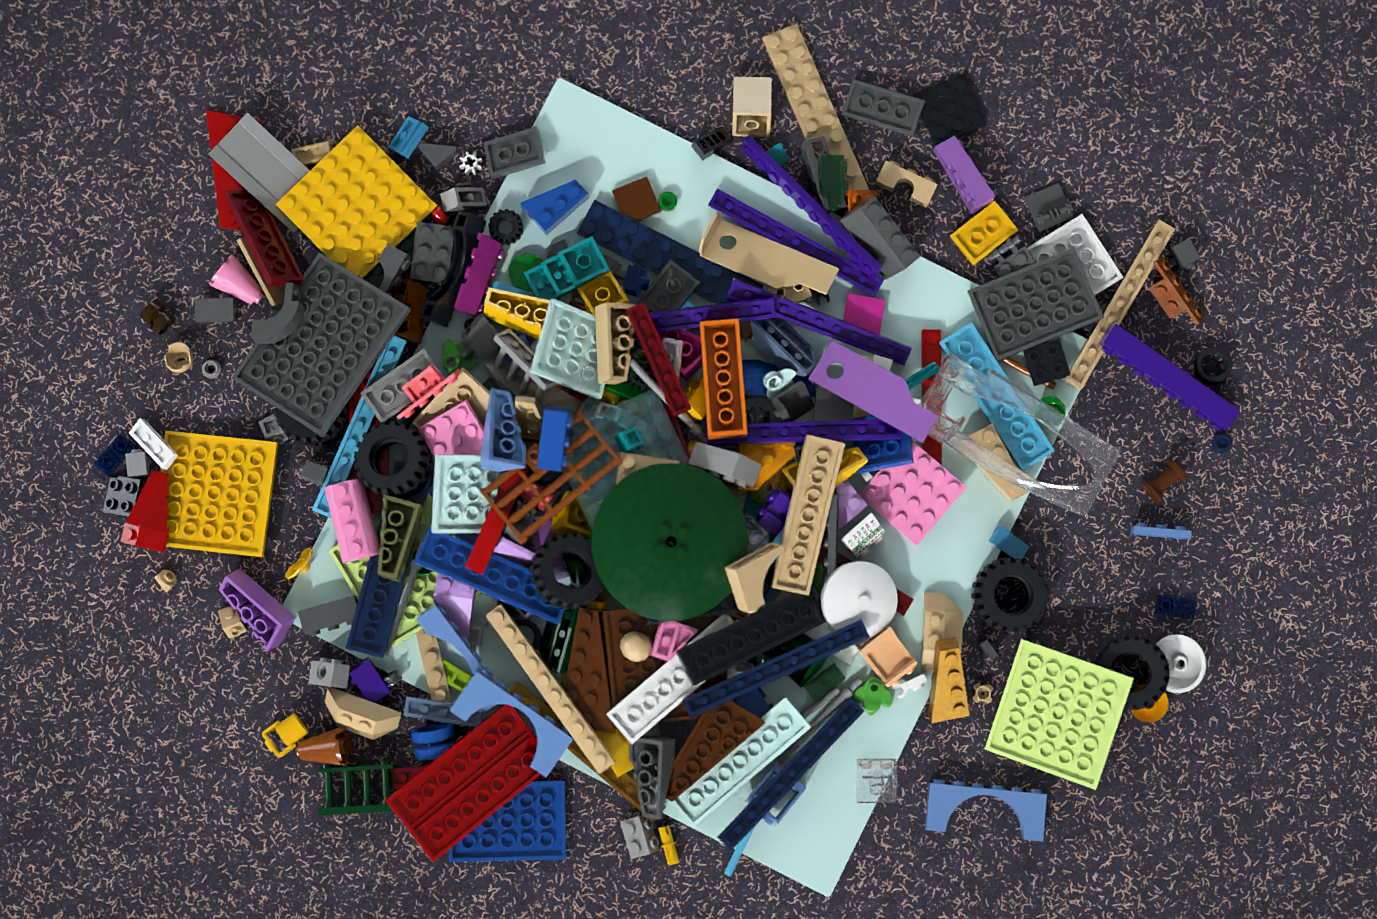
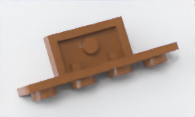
(1172, 294)

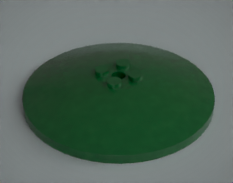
(633, 532)

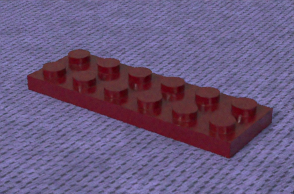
(264, 239)

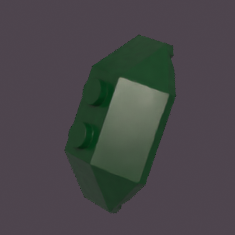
(558, 641)

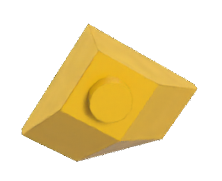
(696, 397)

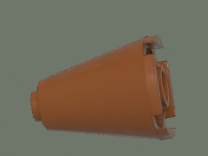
(327, 747)

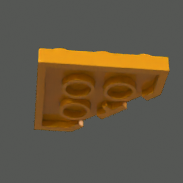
(770, 456)

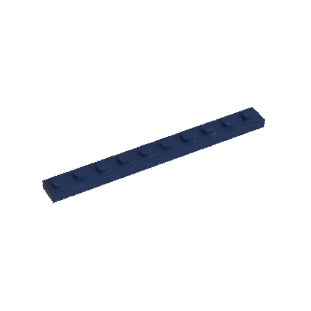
(776, 668)
(790, 774)

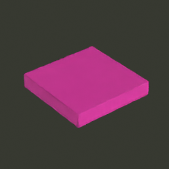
(864, 312)

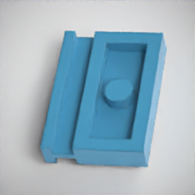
(408, 137)

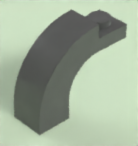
(284, 323)

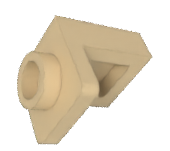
(231, 622)

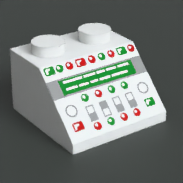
(862, 536)

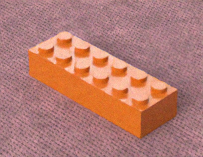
(723, 379)

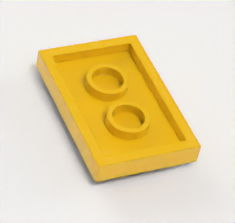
(983, 233)

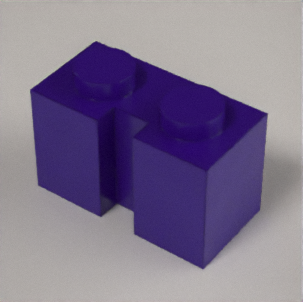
(774, 512)
(368, 680)

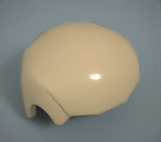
(178, 351)
(636, 646)

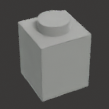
(137, 463)

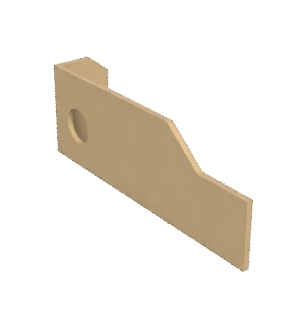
(764, 259)

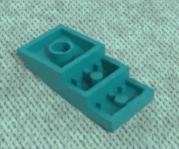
(567, 270)

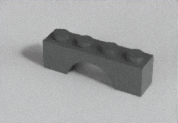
(394, 264)

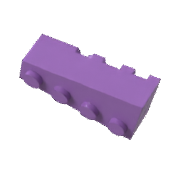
(258, 608)

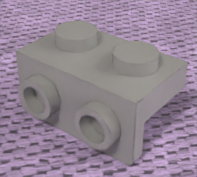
(639, 836)

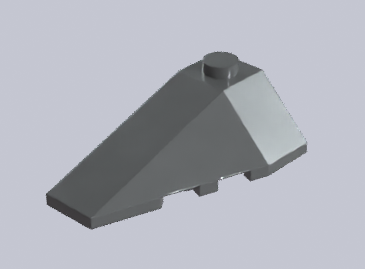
(653, 767)

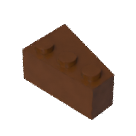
(413, 296)

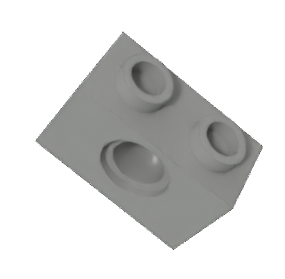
(329, 673)

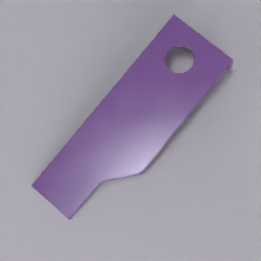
(874, 391)

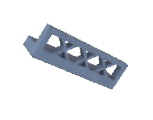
(438, 711)

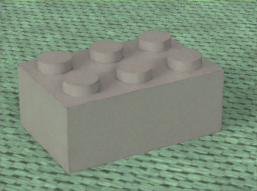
(725, 465)

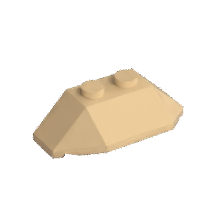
(940, 622)
(360, 714)

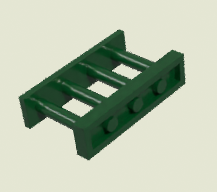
(348, 806)

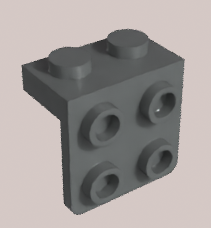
(792, 403)

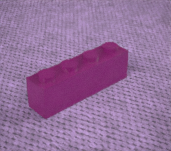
(479, 276)

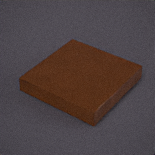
(637, 200)

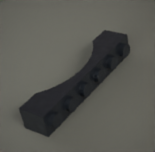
(440, 305)

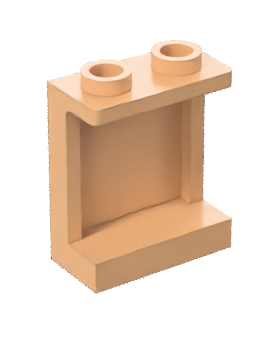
(887, 657)

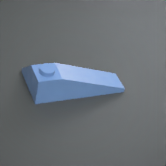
(502, 442)

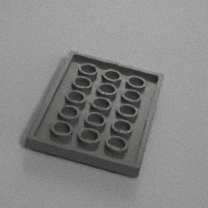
(1035, 304)

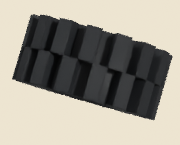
(502, 216)

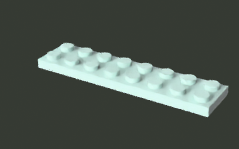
(781, 730)

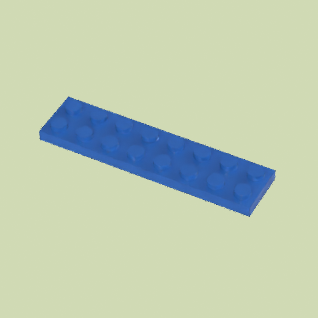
(500, 580)

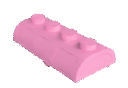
(352, 520)

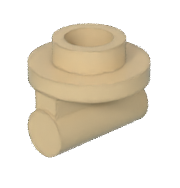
(166, 580)

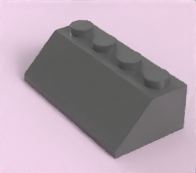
(880, 236)

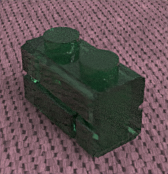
(824, 682)

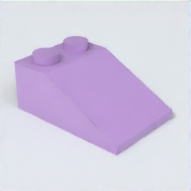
(849, 505)
(457, 601)

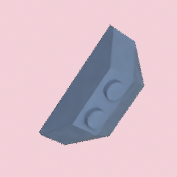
(783, 345)

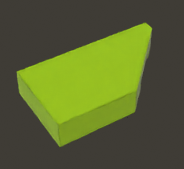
(455, 676)

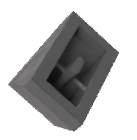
(438, 154)

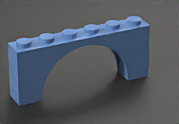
(482, 692)
(1028, 806)

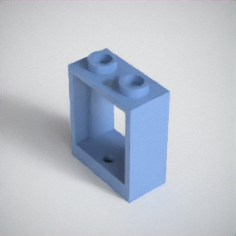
(798, 788)

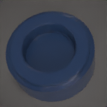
(1221, 443)

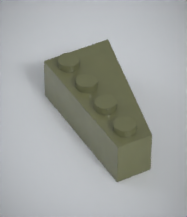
(397, 535)

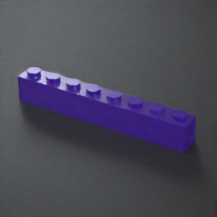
(1168, 377)

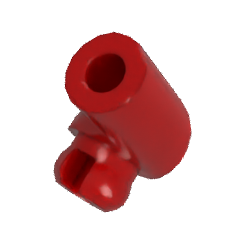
(439, 216)

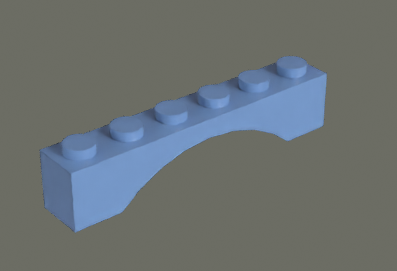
(437, 625)

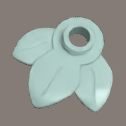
(781, 381)

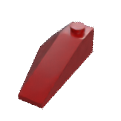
(148, 518)

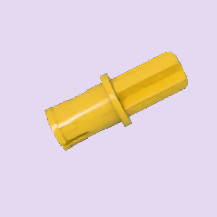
(668, 845)

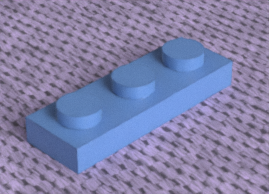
(1161, 531)

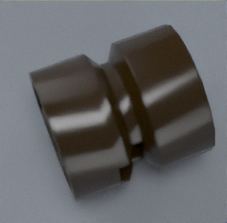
(156, 315)

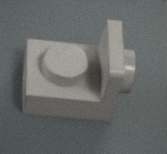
(272, 431)

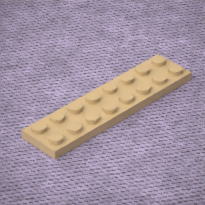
(807, 514)

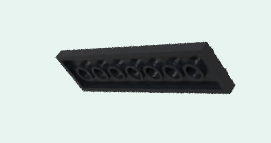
(751, 636)

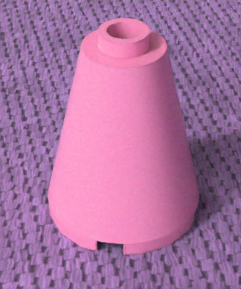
(237, 281)

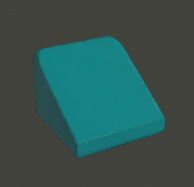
(778, 154)
(629, 439)

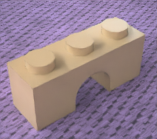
(893, 174)

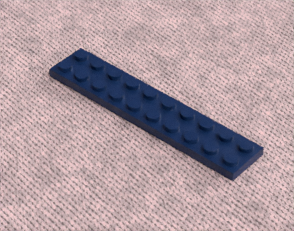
(654, 250)
(380, 595)

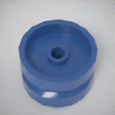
(432, 740)

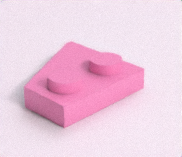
(670, 638)

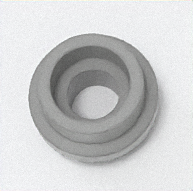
(205, 367)

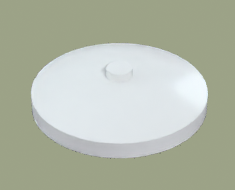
(857, 593)

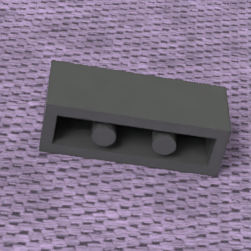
(328, 615)

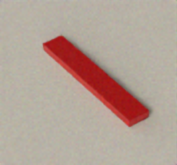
(493, 526)

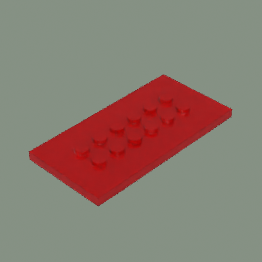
(467, 782)

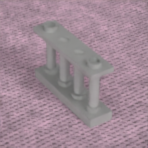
(522, 357)

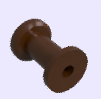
(1163, 481)

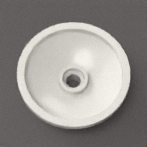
(1186, 649)

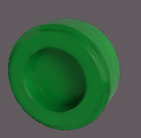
(667, 201)

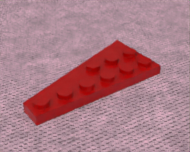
(219, 126)

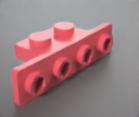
(425, 385)

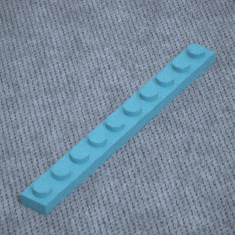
(359, 425)

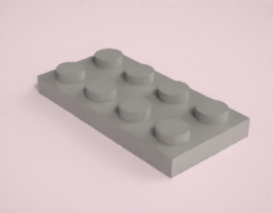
(387, 396)

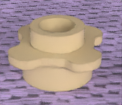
(987, 693)

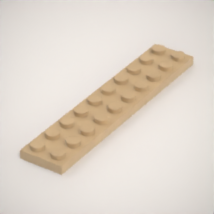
(810, 98)

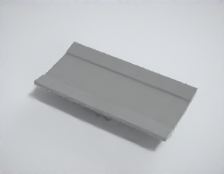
(259, 164)

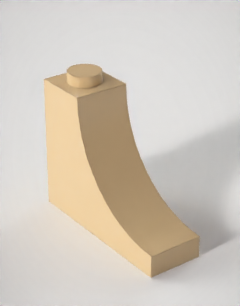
(748, 576)

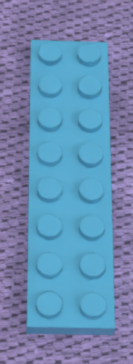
(1016, 429)

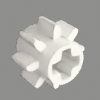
(475, 165)

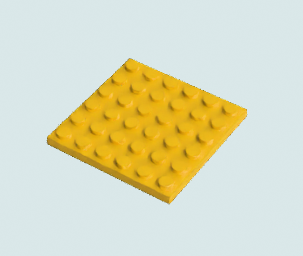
(356, 203)
(220, 493)

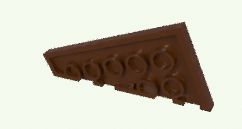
(588, 674)
(711, 741)

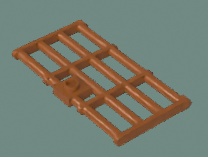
(532, 460)

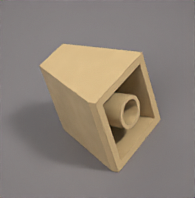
(751, 106)

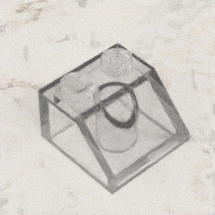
(876, 780)

